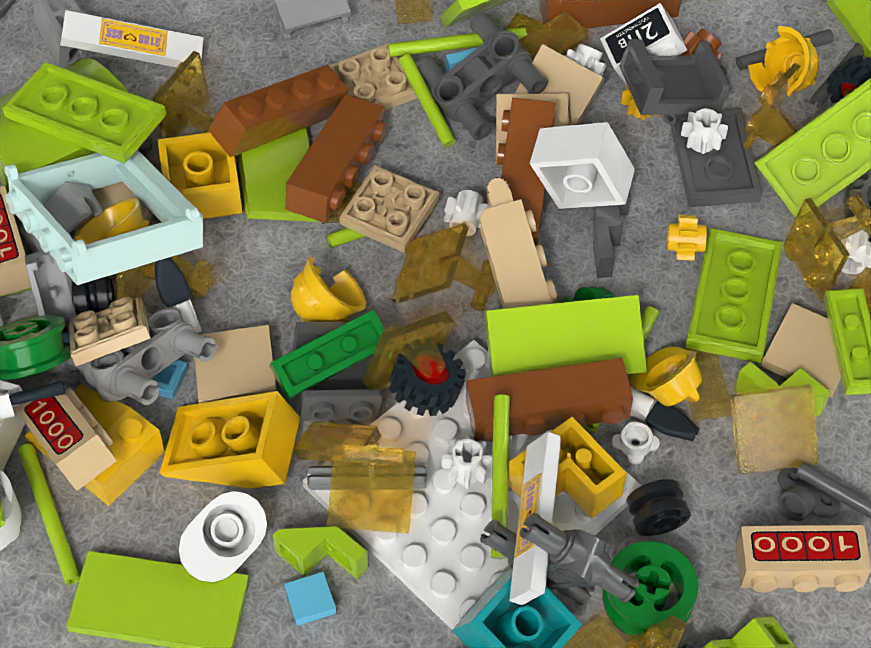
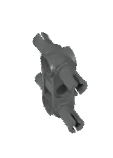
(481, 75)
(574, 561)

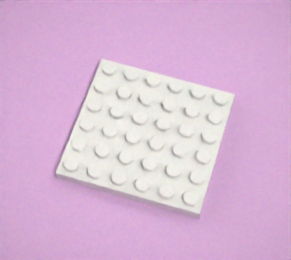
(443, 551)

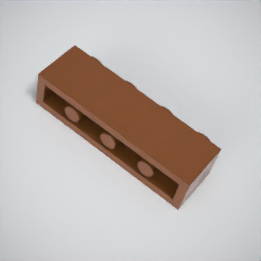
(603, 12)
(277, 110)
(522, 130)
(335, 158)
(551, 396)

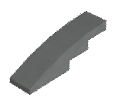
(607, 233)

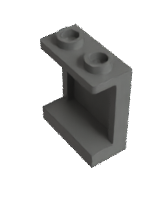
(674, 82)
(341, 395)

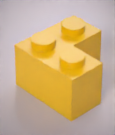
(583, 470)

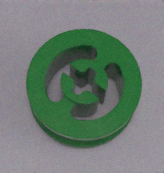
(32, 346)
(656, 568)

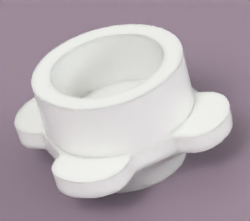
(639, 432)

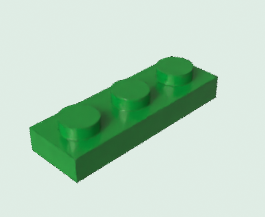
(328, 355)

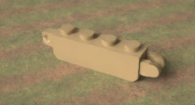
(512, 251)

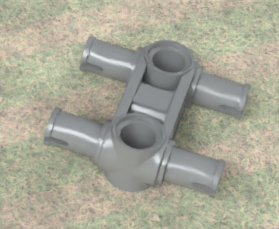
(131, 368)

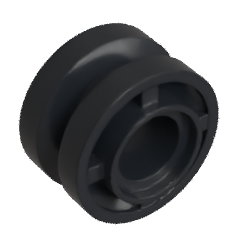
(93, 295)
(658, 507)

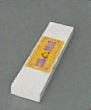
(128, 39)
(536, 497)

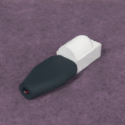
(175, 290)
(9, 399)
(662, 418)

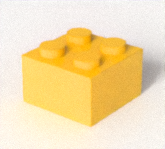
(202, 173)

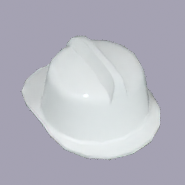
(222, 536)

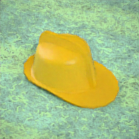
(670, 376)

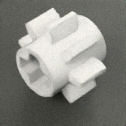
(588, 58)
(704, 130)
(465, 209)
(860, 252)
(464, 472)

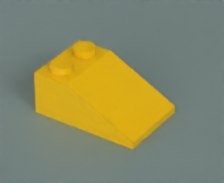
(233, 441)
(135, 444)

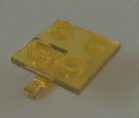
(184, 99)
(770, 122)
(817, 245)
(435, 262)
(137, 280)
(371, 488)

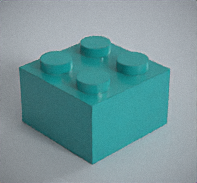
(505, 624)

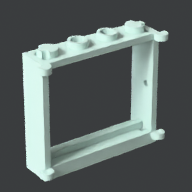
(177, 233)

